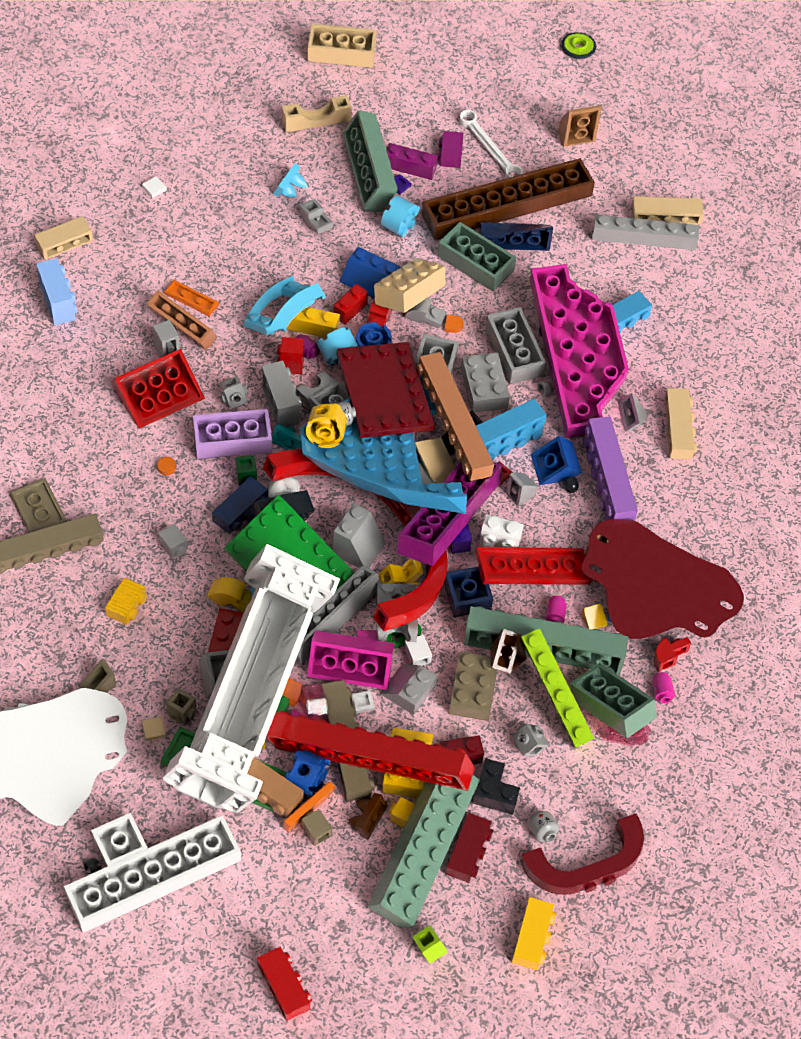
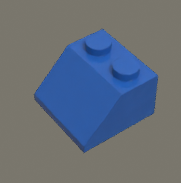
(556, 461)

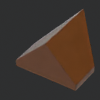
(507, 651)

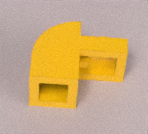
(404, 574)
(230, 591)

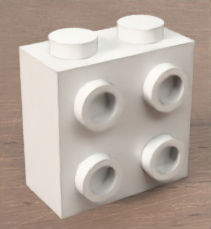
(500, 532)

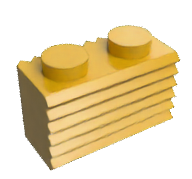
(126, 601)

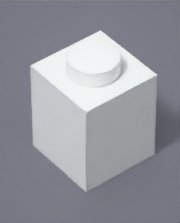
(418, 652)

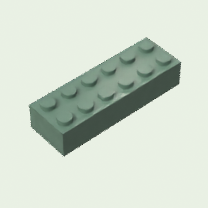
(370, 161)

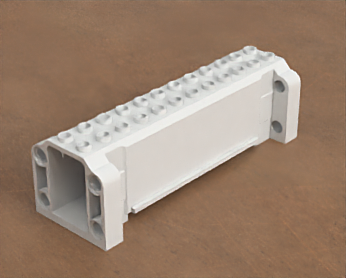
(251, 681)

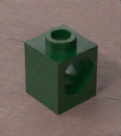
(245, 468)

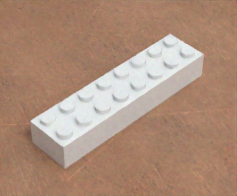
(152, 873)

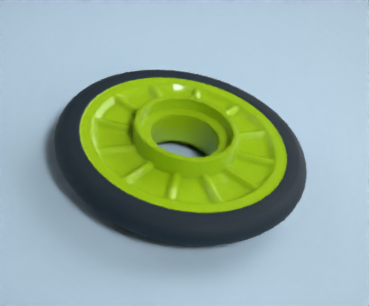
(569, 48)

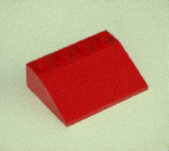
(158, 388)

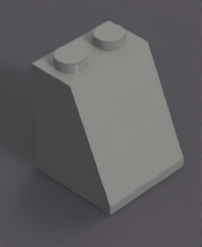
(358, 537)

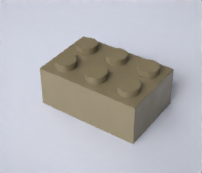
(473, 687)

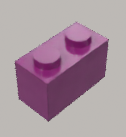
(451, 149)

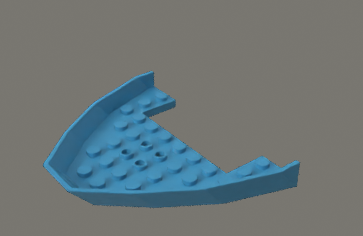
(385, 467)

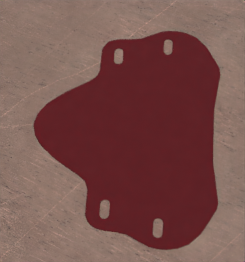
(658, 584)

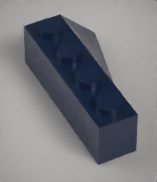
(518, 236)

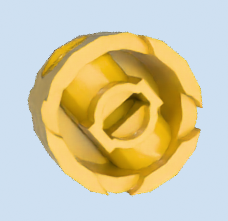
(326, 425)

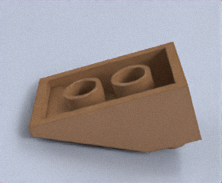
(579, 126)

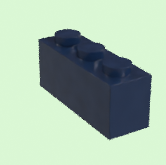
(229, 512)

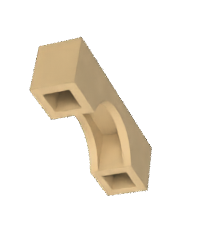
(334, 112)

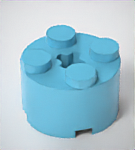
(400, 216)
(337, 339)

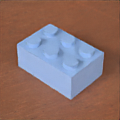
(57, 291)

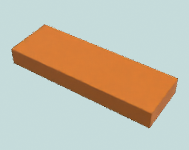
(191, 298)
(311, 804)

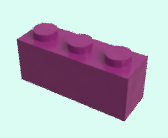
(412, 161)

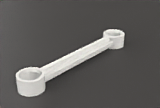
(488, 143)

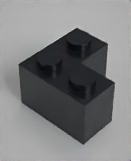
(494, 793)

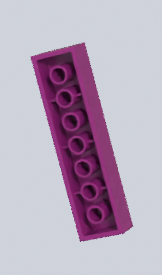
(434, 529)

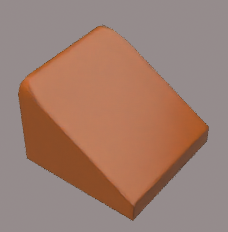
(292, 691)

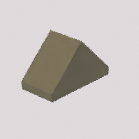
(100, 678)

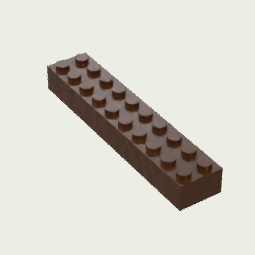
(509, 197)

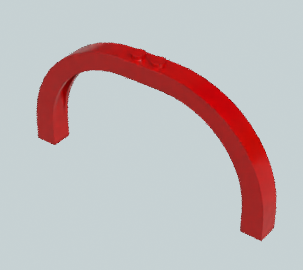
(391, 612)

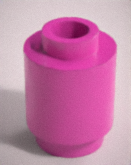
(556, 609)
(663, 687)

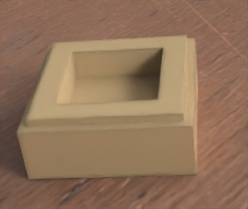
(154, 728)

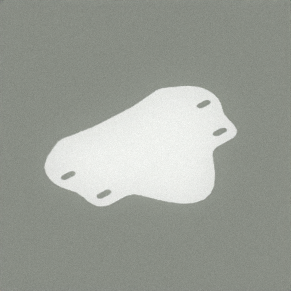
(58, 750)

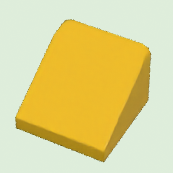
(594, 616)

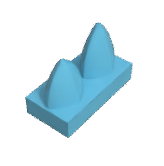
(292, 177)

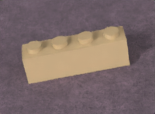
(668, 209)
(679, 424)

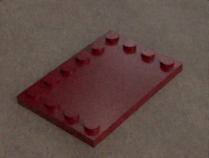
(385, 389)

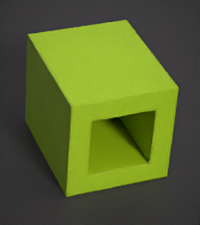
(430, 944)

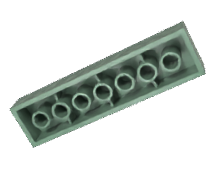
(568, 643)
(420, 852)

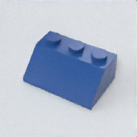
(366, 270)

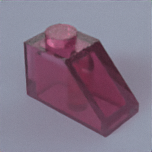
(313, 701)
(639, 737)

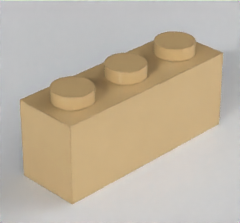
(63, 237)

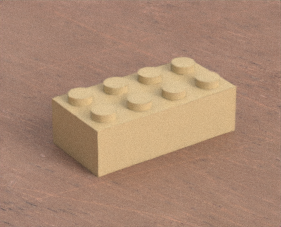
(342, 45)
(409, 285)

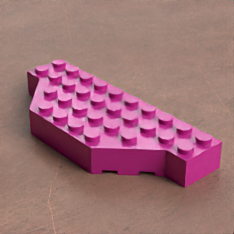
(580, 346)

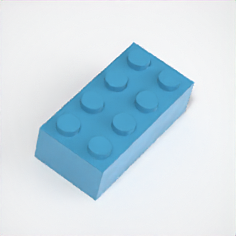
(513, 428)

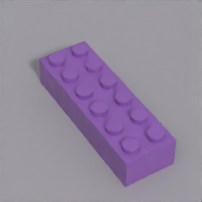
(609, 470)

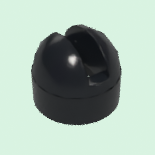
(571, 484)
(92, 865)

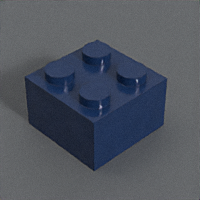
(466, 589)

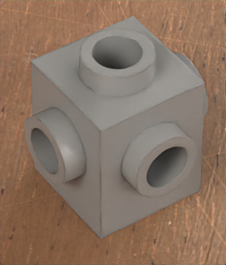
(234, 392)
(530, 740)

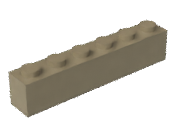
(50, 542)
(339, 710)

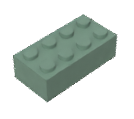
(476, 256)
(613, 700)

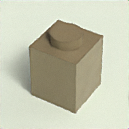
(316, 827)

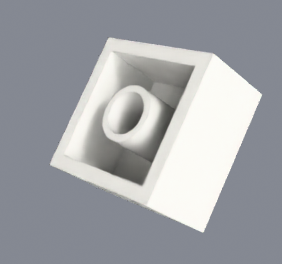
(118, 840)

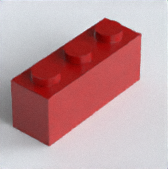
(284, 983)

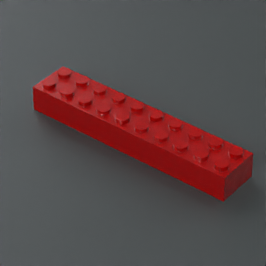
(372, 750)

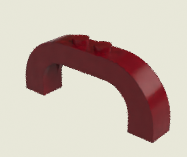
(589, 876)

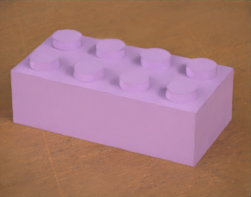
(232, 433)

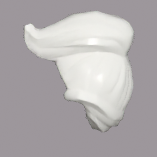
(283, 486)

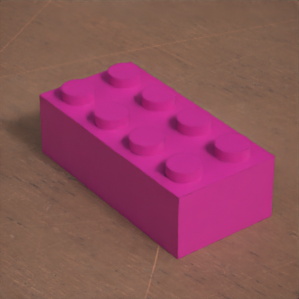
(350, 659)

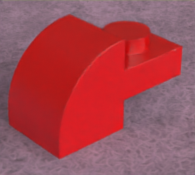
(379, 314)
(667, 653)

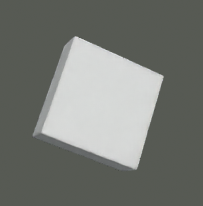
(154, 187)
(363, 701)

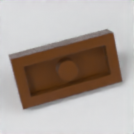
(373, 810)

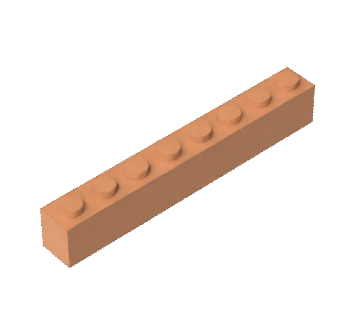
(455, 417)

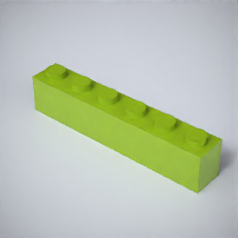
(557, 688)

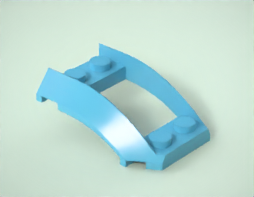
(301, 297)

